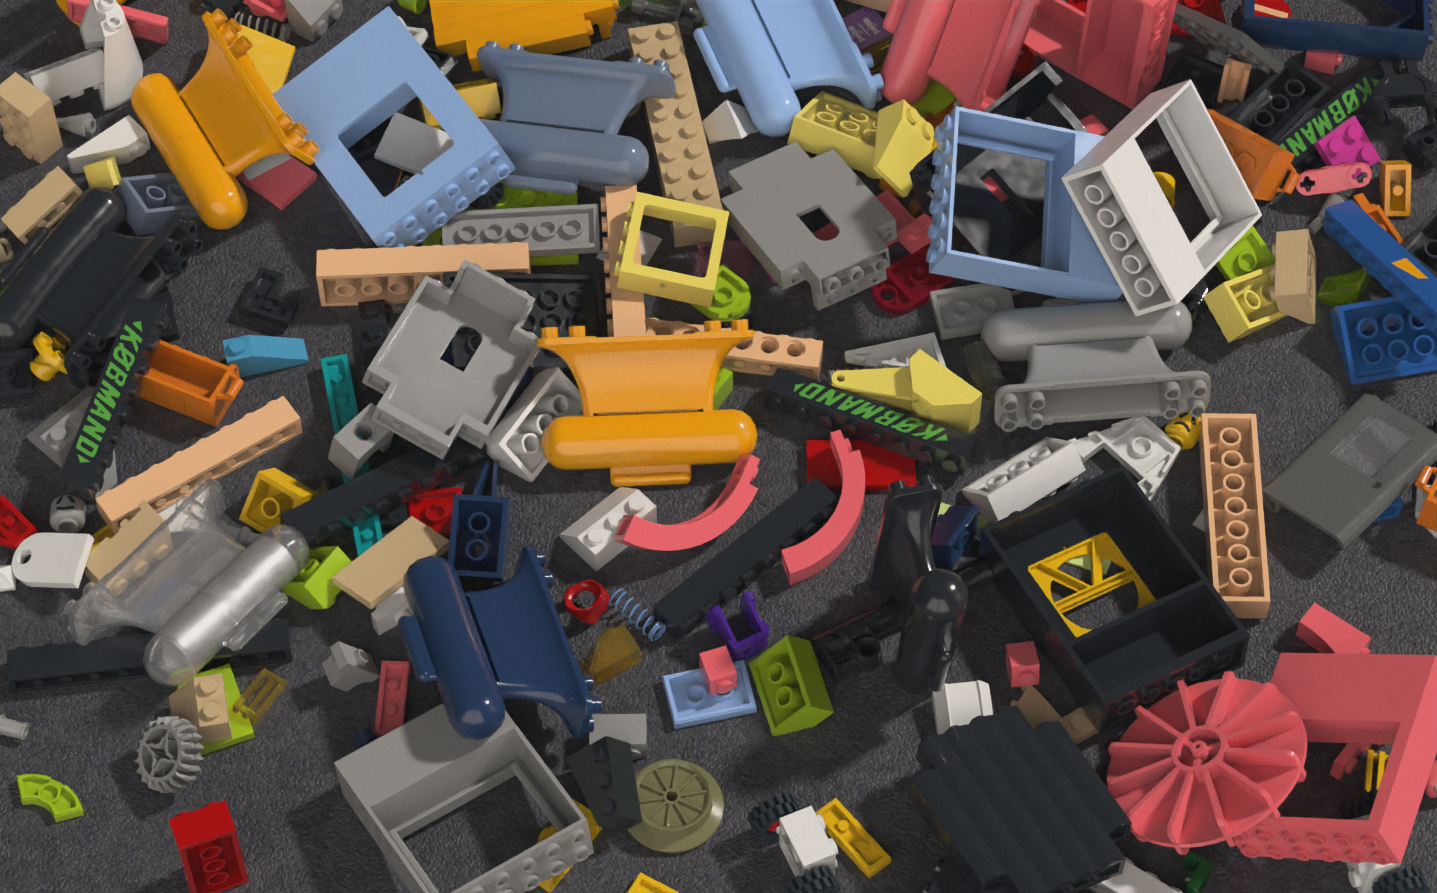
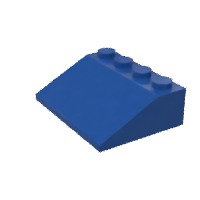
(1382, 341)

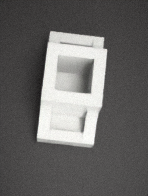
(390, 611)

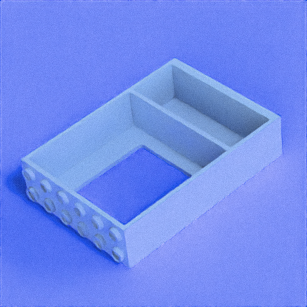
(359, 89)

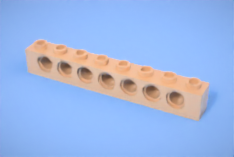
(753, 357)

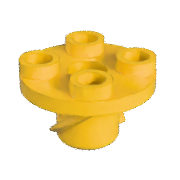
(51, 356)

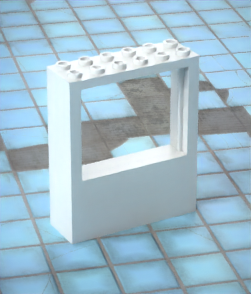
(1132, 215)

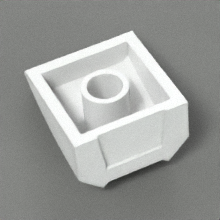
(960, 704)

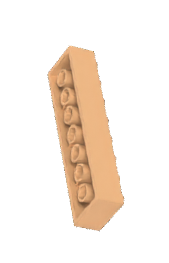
(396, 272)
(1234, 512)

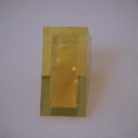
(614, 655)

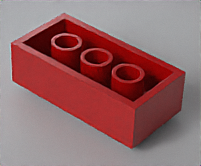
(209, 848)

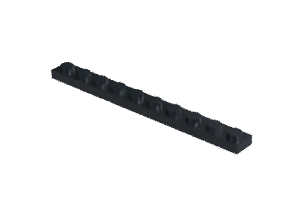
(373, 334)

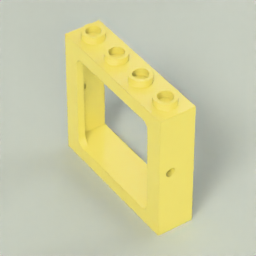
(665, 282)

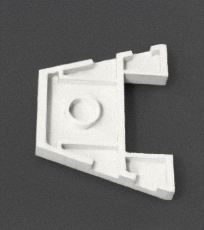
(1137, 446)

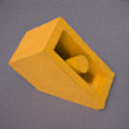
(1395, 187)

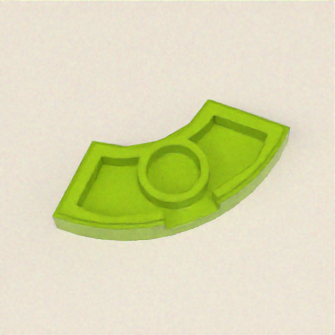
(50, 794)

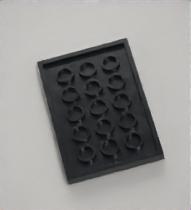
(558, 302)

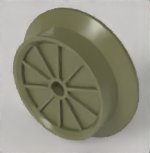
(677, 806)

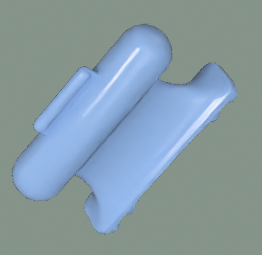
(779, 48)

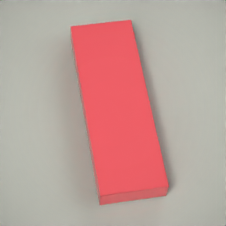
(392, 696)

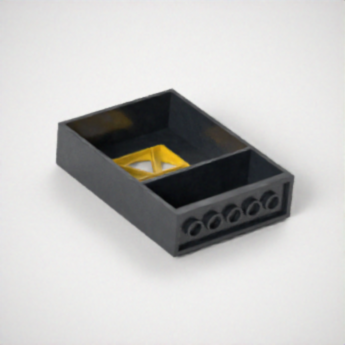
(1135, 660)

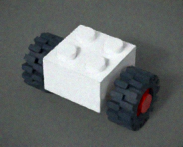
(801, 840)
(1371, 876)

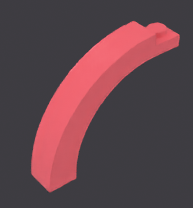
(699, 529)
(829, 542)

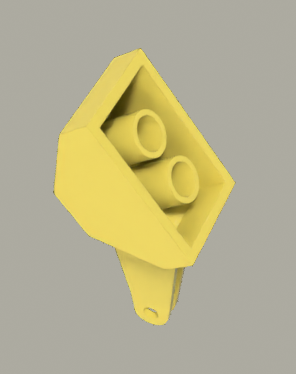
(922, 389)

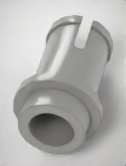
(13, 728)

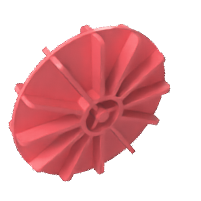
(1207, 762)

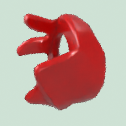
(592, 613)

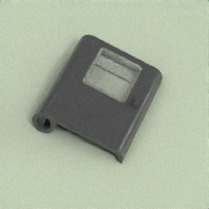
(1353, 469)

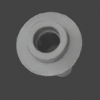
(79, 124)
(1333, 199)

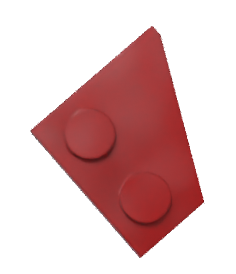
(13, 525)

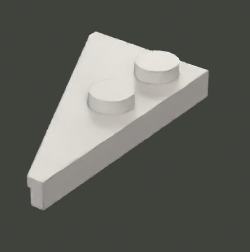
(895, 353)

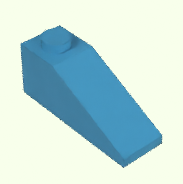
(264, 353)

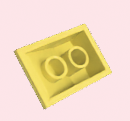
(900, 144)
(1244, 304)

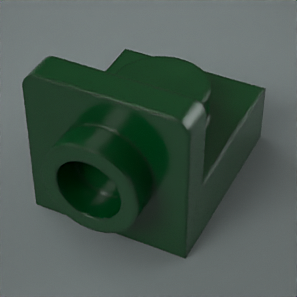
(1199, 873)

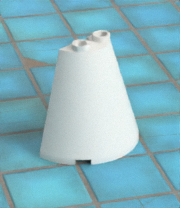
(107, 27)

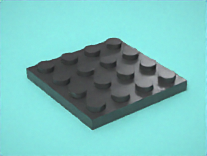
(1225, 39)

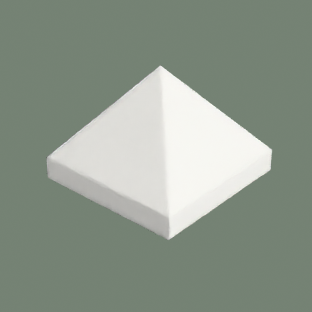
(7, 578)

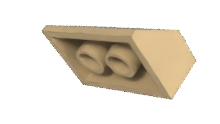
(1294, 275)

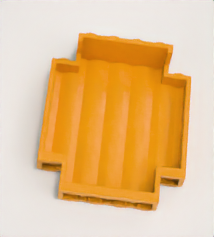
(534, 24)

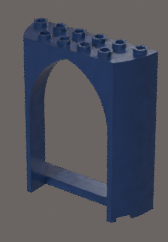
(1398, 41)

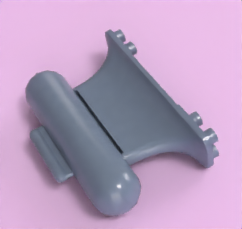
(567, 115)

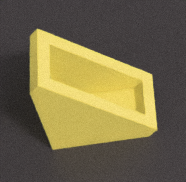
(103, 173)

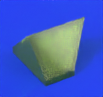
(1343, 288)

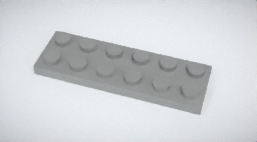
(545, 229)

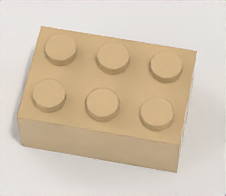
(28, 119)

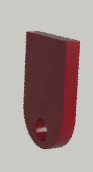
(909, 284)

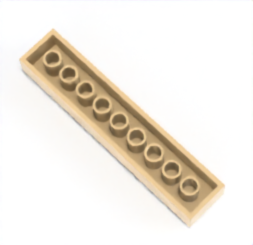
(677, 130)

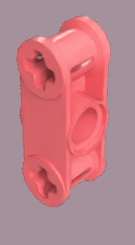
(1334, 178)

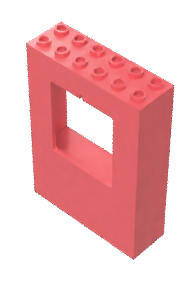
(1110, 47)

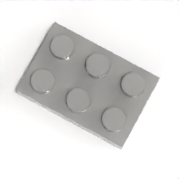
(965, 308)

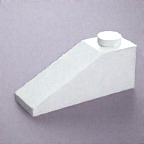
(122, 140)

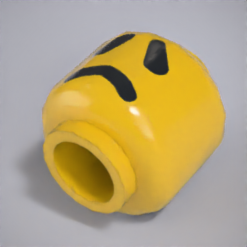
(1184, 430)

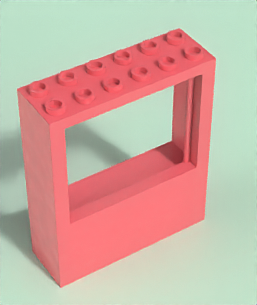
(1362, 703)

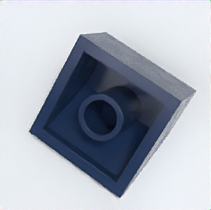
(953, 534)

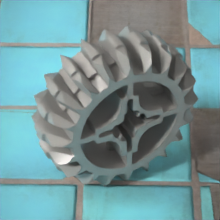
(169, 754)

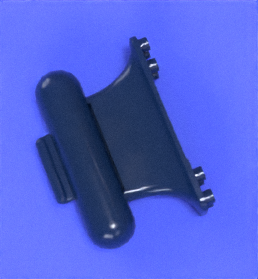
(493, 646)

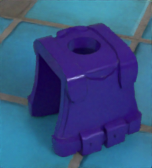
(749, 646)

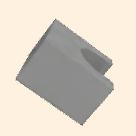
(351, 452)

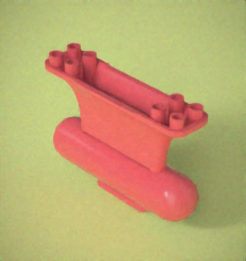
(958, 44)

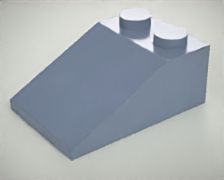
(153, 202)

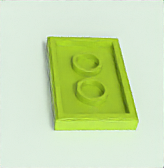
(240, 727)

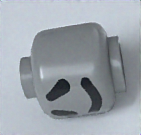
(67, 514)

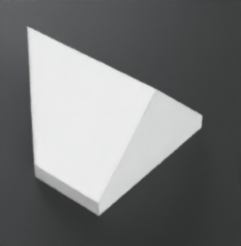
(728, 122)

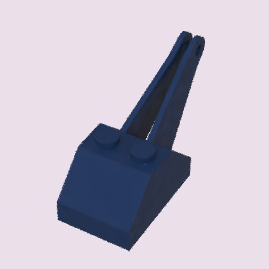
(480, 531)

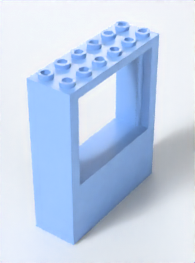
(1069, 255)

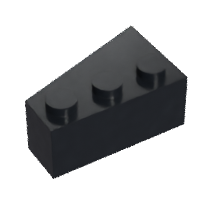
(608, 782)

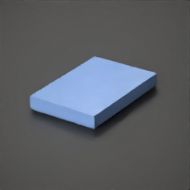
(693, 705)

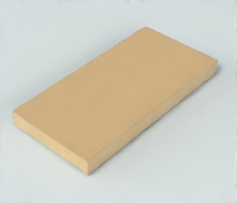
(383, 565)

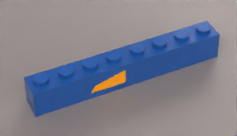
(1384, 260)

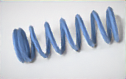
(657, 625)

